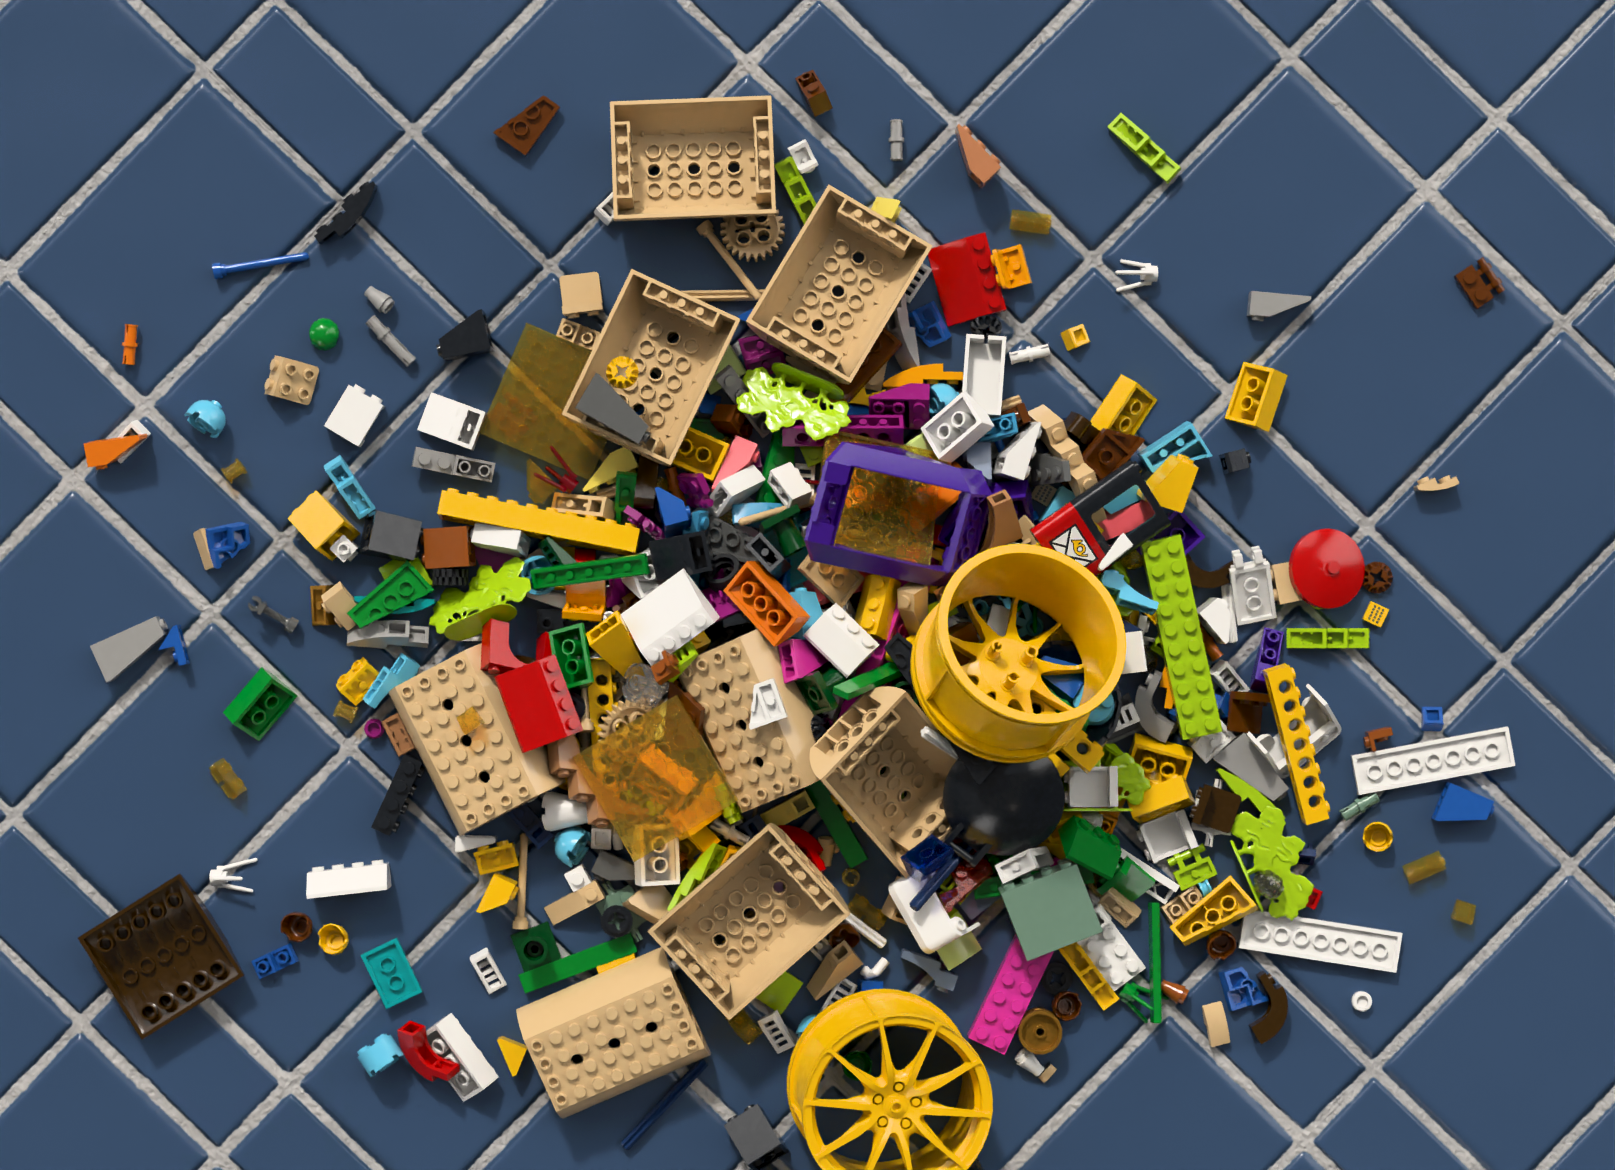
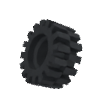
(450, 577)

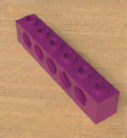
(880, 427)

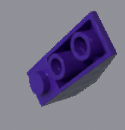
(1266, 657)

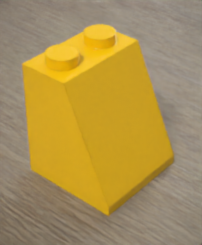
(1172, 482)
(321, 524)

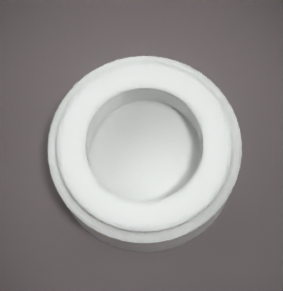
(1361, 1001)

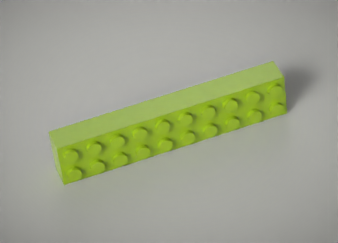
(1181, 637)

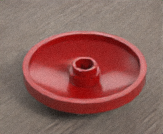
(1326, 568)

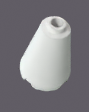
(562, 811)

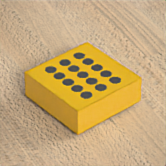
(1375, 614)

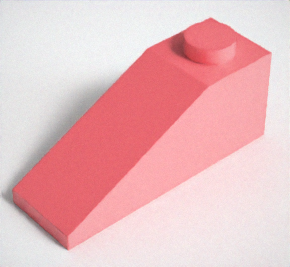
(740, 456)

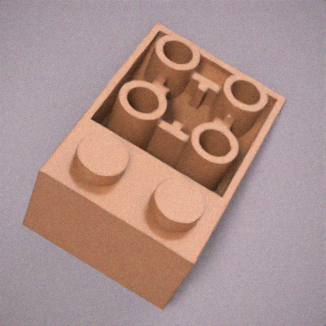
(978, 162)

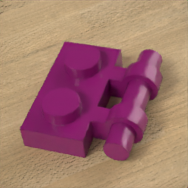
(697, 489)
(643, 523)

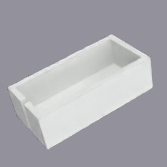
(985, 371)

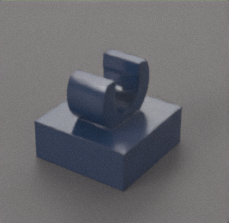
(1307, 856)

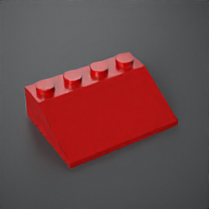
(966, 279)
(538, 703)

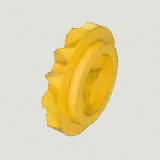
(620, 381)

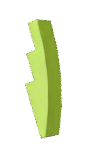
(1144, 148)
(796, 187)
(1328, 637)
(1245, 790)
(702, 869)

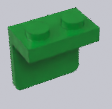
(1128, 880)

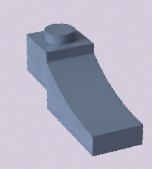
(942, 978)

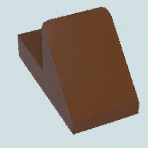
(1021, 414)

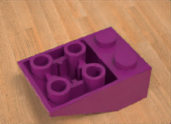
(907, 400)

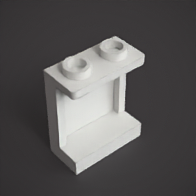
(354, 414)
(1093, 789)
(1166, 836)
(1023, 863)

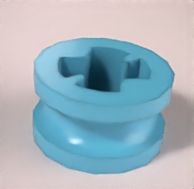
(1205, 887)

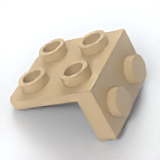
(581, 294)
(291, 380)

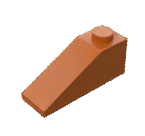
(107, 451)

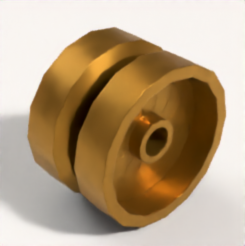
(1033, 1020)

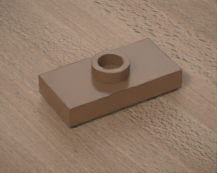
(398, 734)

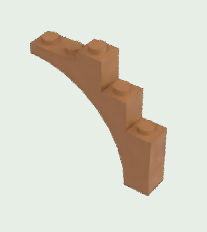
(1002, 526)
(563, 765)

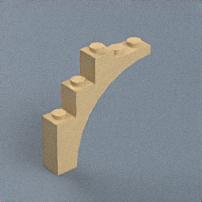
(1060, 445)

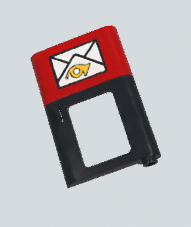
(1075, 533)

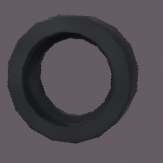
(722, 561)

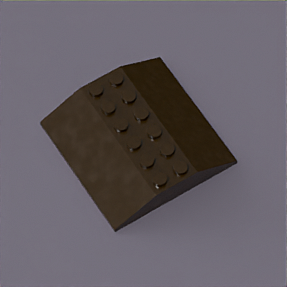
(162, 955)

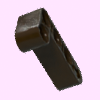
(1080, 429)
(645, 486)

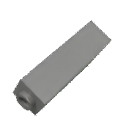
(125, 648)
(1248, 764)

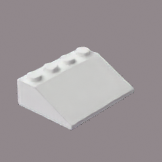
(669, 617)

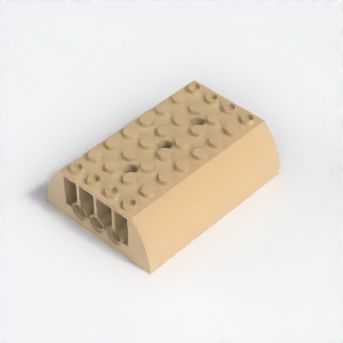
(685, 134)
(823, 260)
(640, 330)
(876, 733)
(780, 744)
(494, 746)
(755, 947)
(604, 1008)

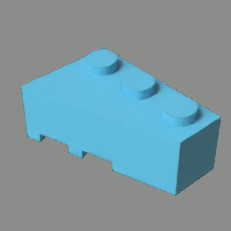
(1181, 440)

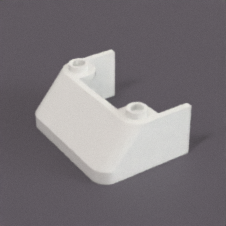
(1322, 726)
(931, 923)

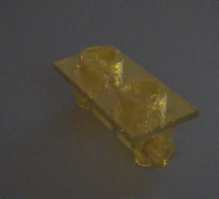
(1030, 222)
(233, 785)
(1424, 867)
(874, 917)

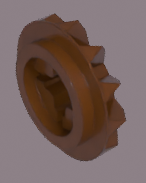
(1379, 586)

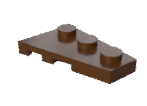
(527, 127)

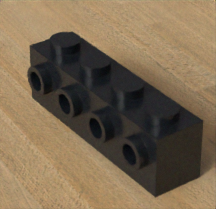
(552, 620)
(398, 794)

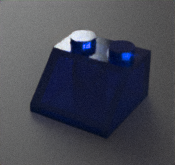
(926, 857)

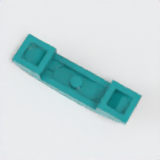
(419, 604)

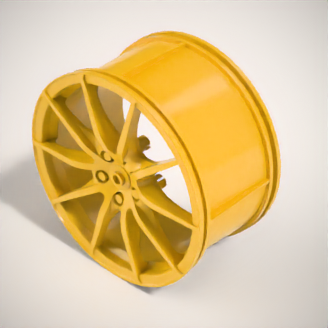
(1009, 664)
(895, 1100)

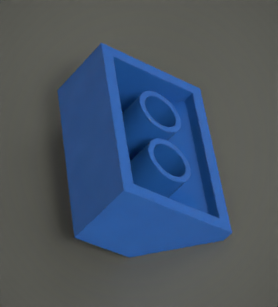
(672, 513)

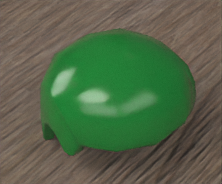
(324, 334)
(860, 1060)

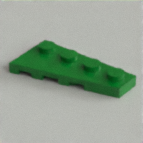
(777, 456)
(392, 594)

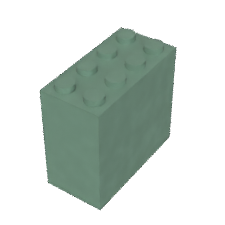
(1050, 909)

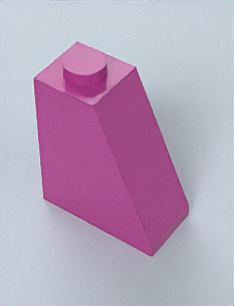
(798, 659)

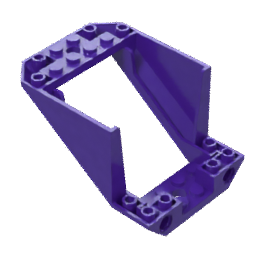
(903, 464)

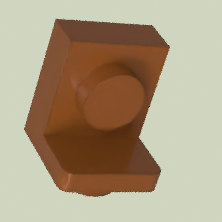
(665, 668)
(1379, 734)

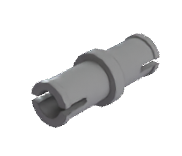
(896, 140)

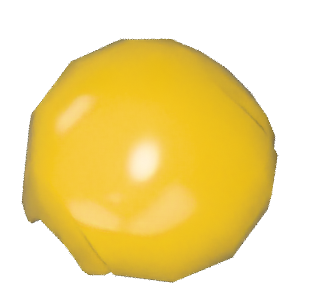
(1377, 836)
(333, 939)

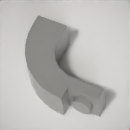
(1150, 718)

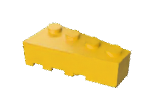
(1216, 910)

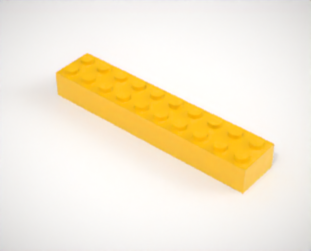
(540, 523)

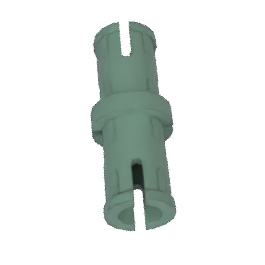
(1359, 806)

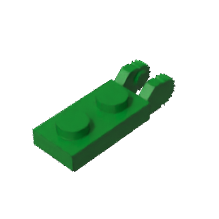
(624, 492)

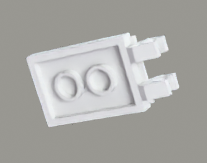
(1252, 588)

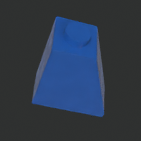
(1063, 685)
(1461, 804)

